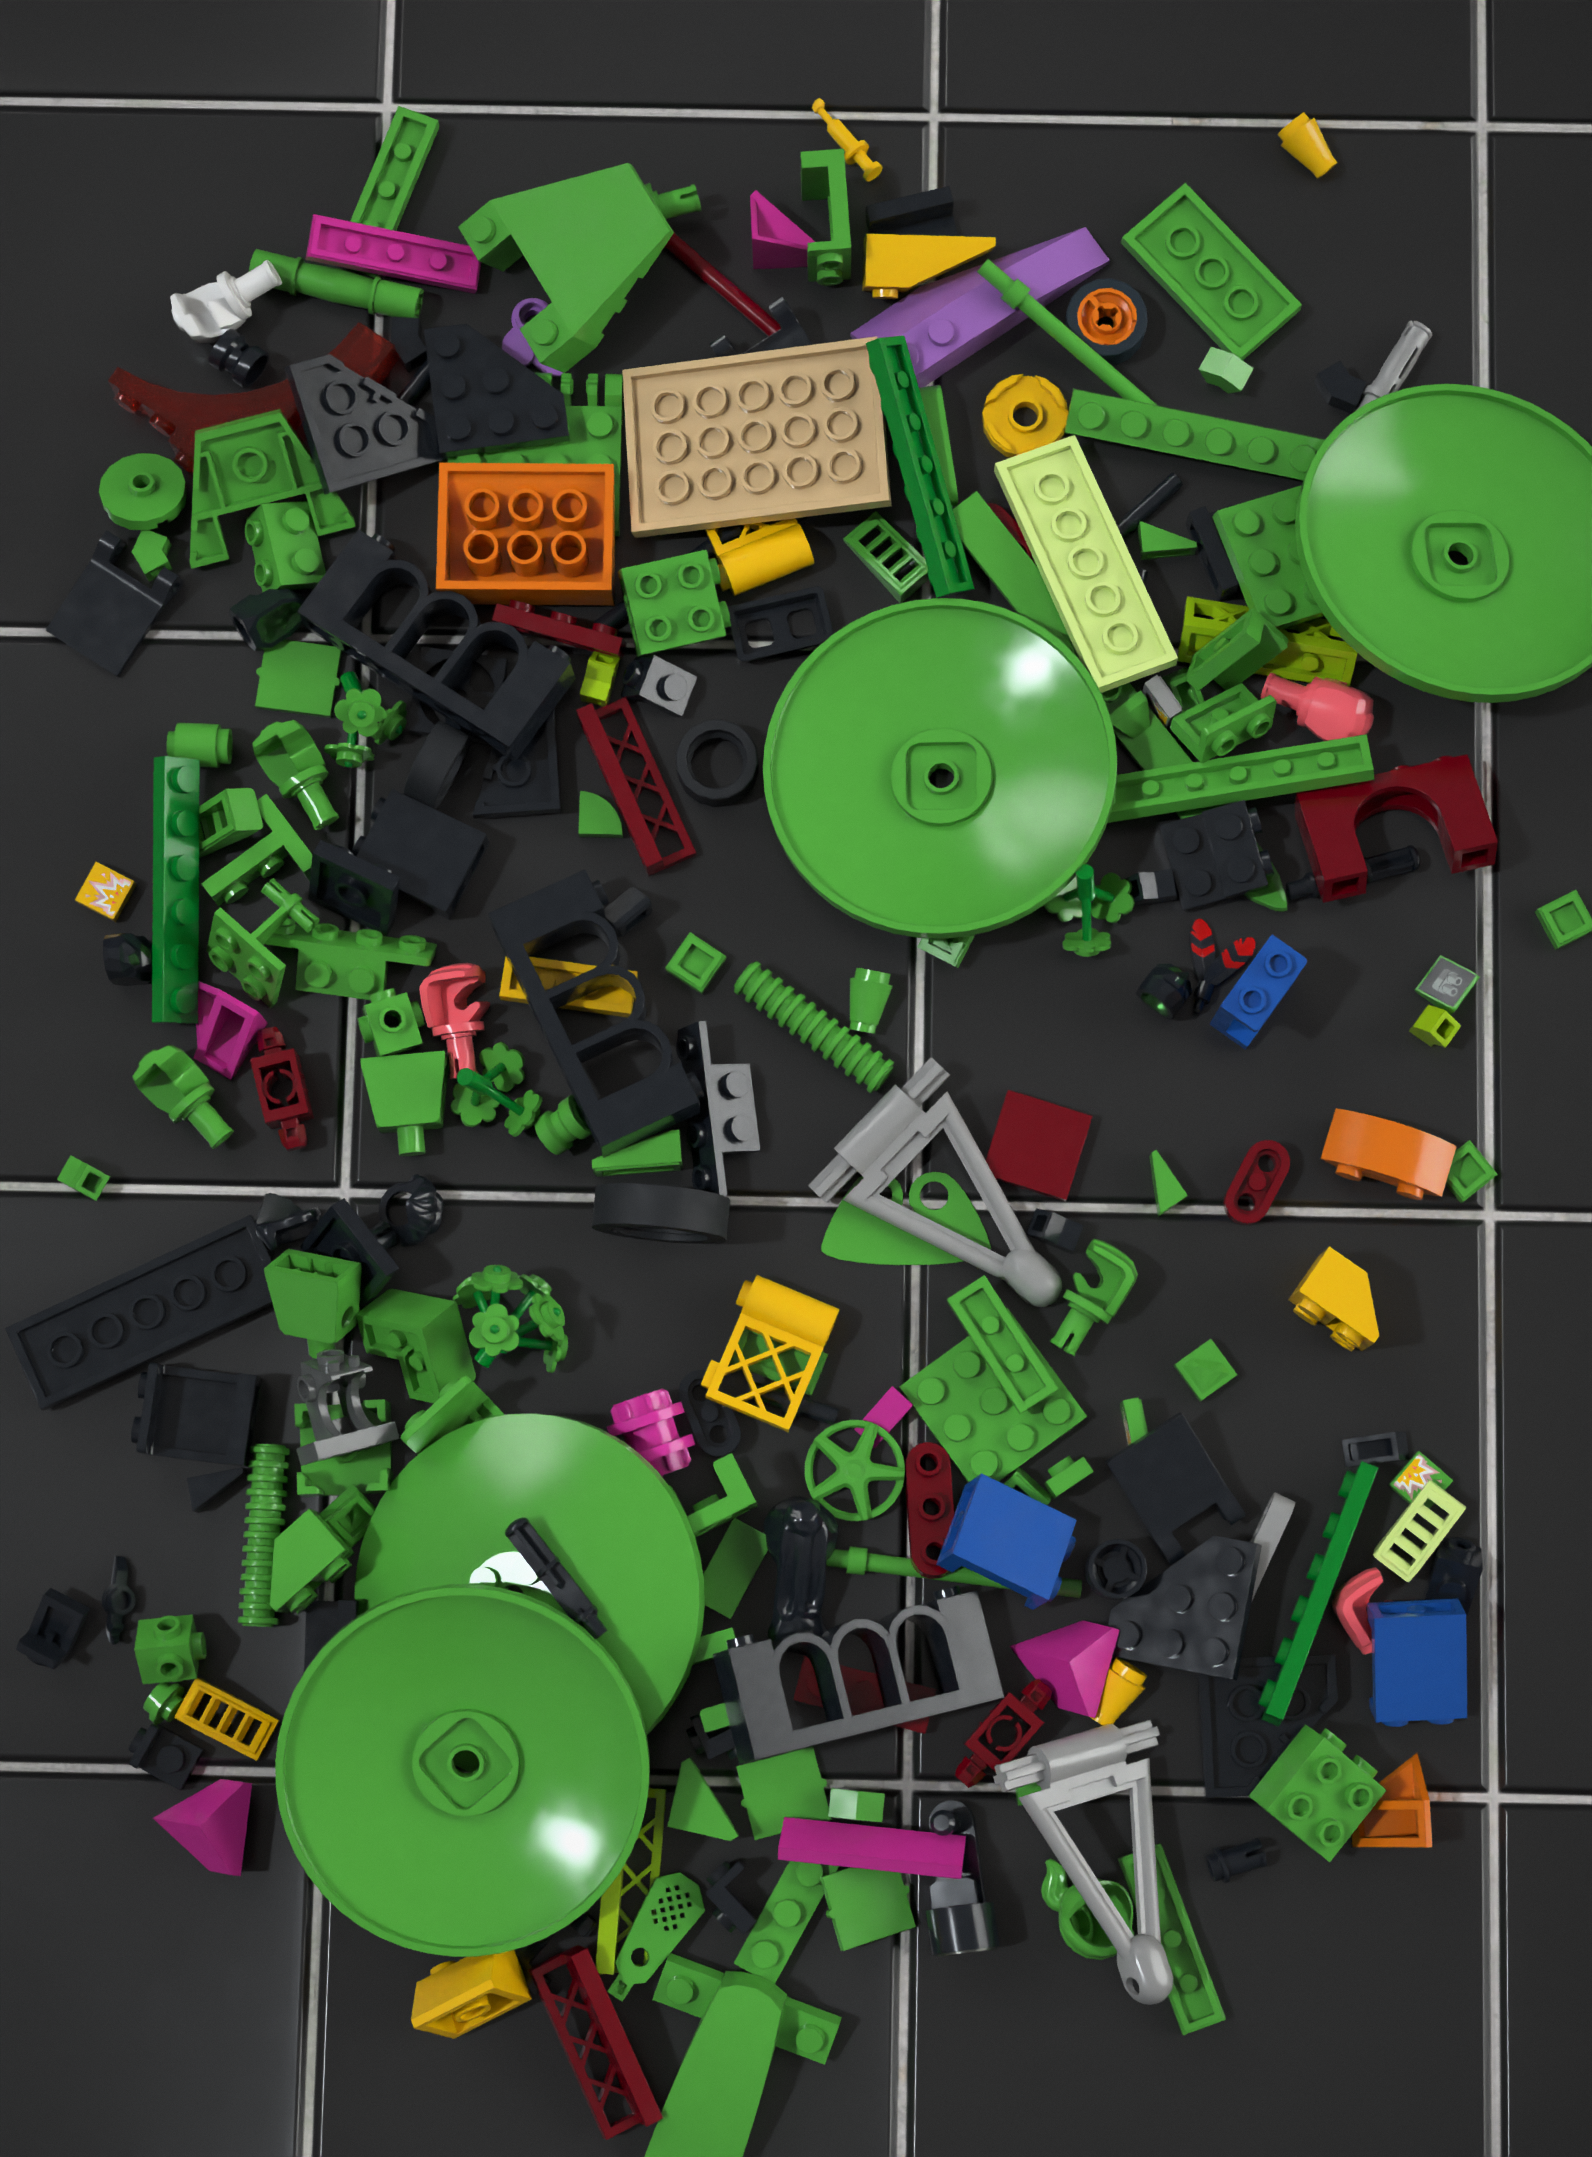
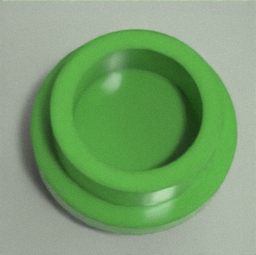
(164, 1702)

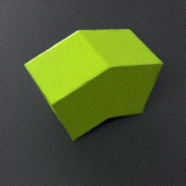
(599, 679)
(1435, 1026)

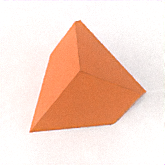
(1402, 1812)

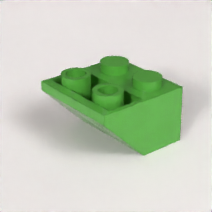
(303, 1560)

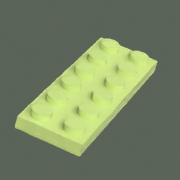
(1085, 564)

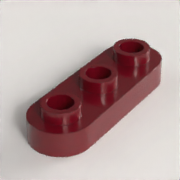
(925, 1487)

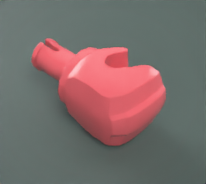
(1324, 706)
(449, 1016)
(1351, 1604)

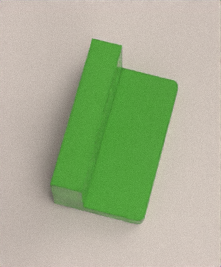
(1236, 652)

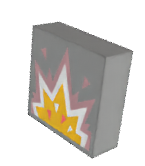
(1161, 700)

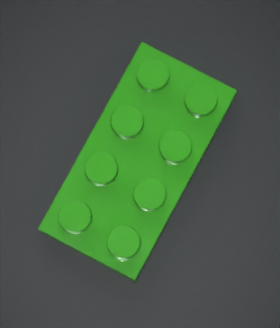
(1211, 273)

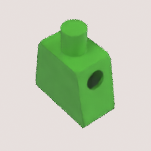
(407, 1095)
(314, 1297)

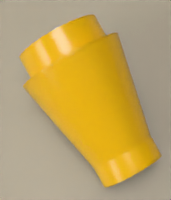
(1306, 144)
(1120, 1690)

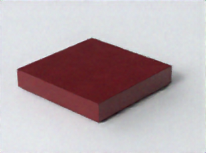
(1037, 1145)

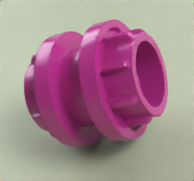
(651, 1430)

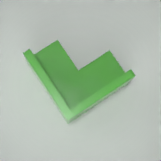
(422, 1335)

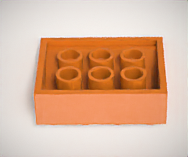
(527, 533)

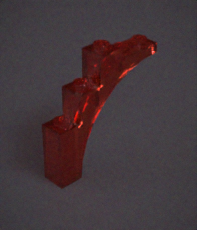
(186, 412)

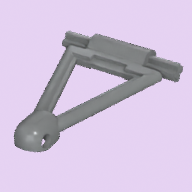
(890, 1140)
(1079, 1771)

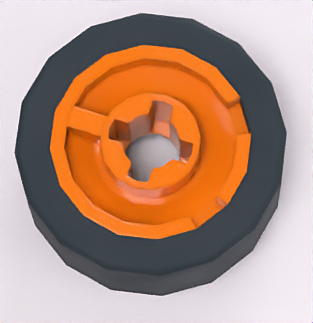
(1112, 300)

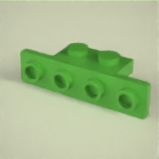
(348, 961)

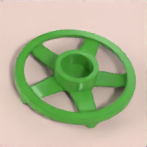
(855, 1470)

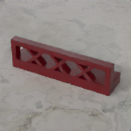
(621, 791)
(611, 2035)

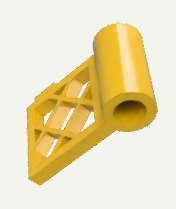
(761, 555)
(785, 1318)

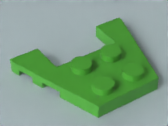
(251, 465)

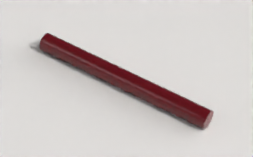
(722, 285)

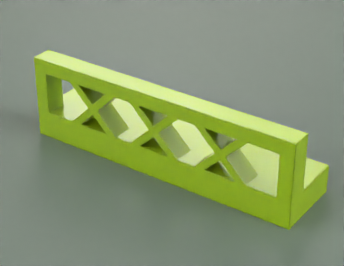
(1307, 654)
(611, 1900)

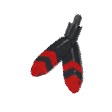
(1212, 970)

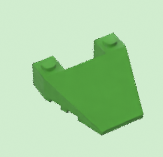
(585, 246)

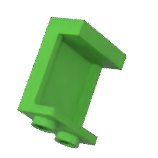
(825, 178)

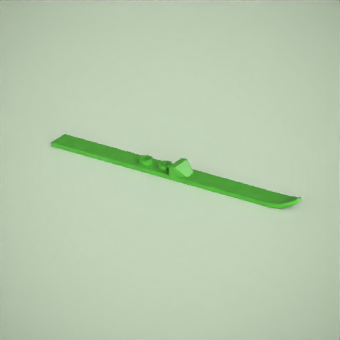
(1129, 711)

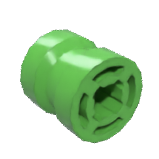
(562, 1127)

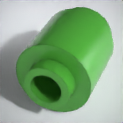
(201, 742)

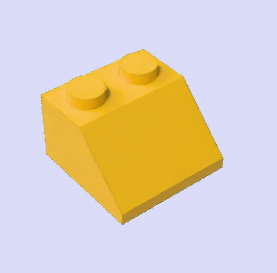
(468, 1993)

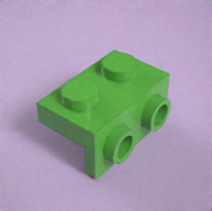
(285, 546)
(1224, 722)

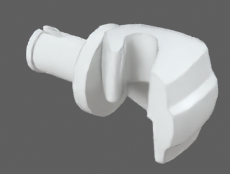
(223, 304)

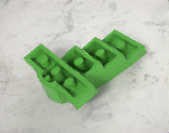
(729, 2055)

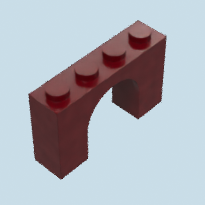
(1438, 791)

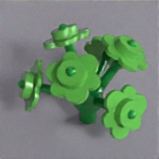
(501, 1333)

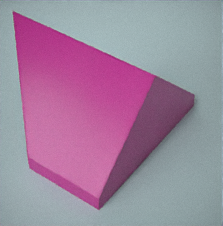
(775, 237)
(225, 1030)
(1071, 1663)
(212, 1825)

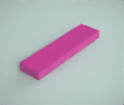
(393, 254)
(871, 1848)

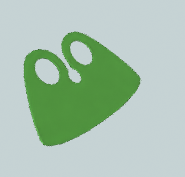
(869, 1240)

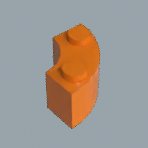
(1388, 1153)

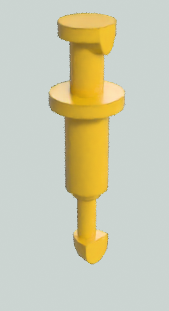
(854, 150)

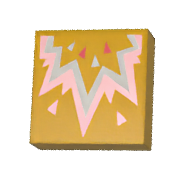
(105, 891)

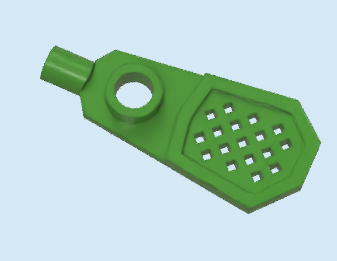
(652, 1936)

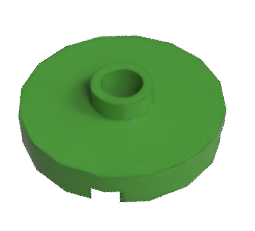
(143, 491)

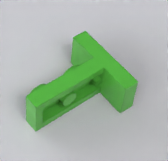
(261, 859)

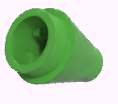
(868, 999)

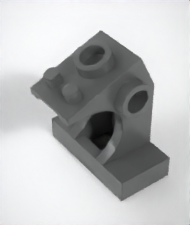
(353, 1432)

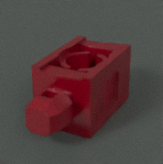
(275, 1059)
(1035, 1696)

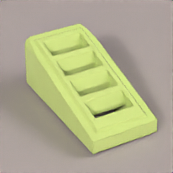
(1420, 1555)

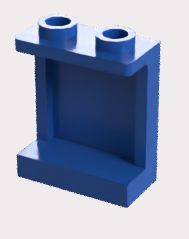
(1258, 991)
(1009, 1539)
(1418, 1661)

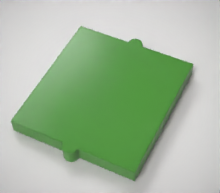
(299, 678)
(782, 1788)
(866, 1905)

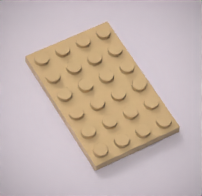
(754, 438)

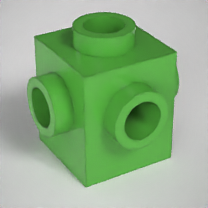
(389, 1040)
(169, 1649)

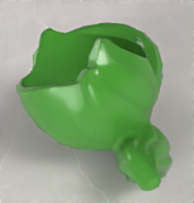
(1076, 1921)

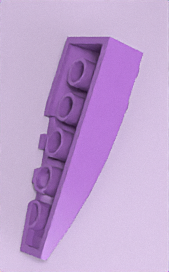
(965, 312)

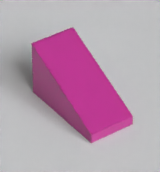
(887, 1412)

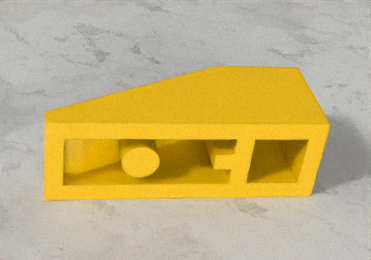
(906, 261)

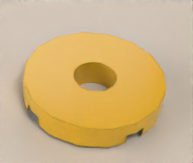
(1021, 392)

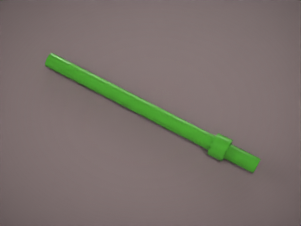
(1016, 295)
(859, 1561)

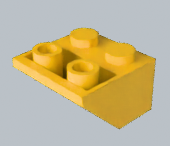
(1339, 1298)

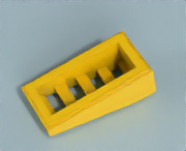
(192, 1700)

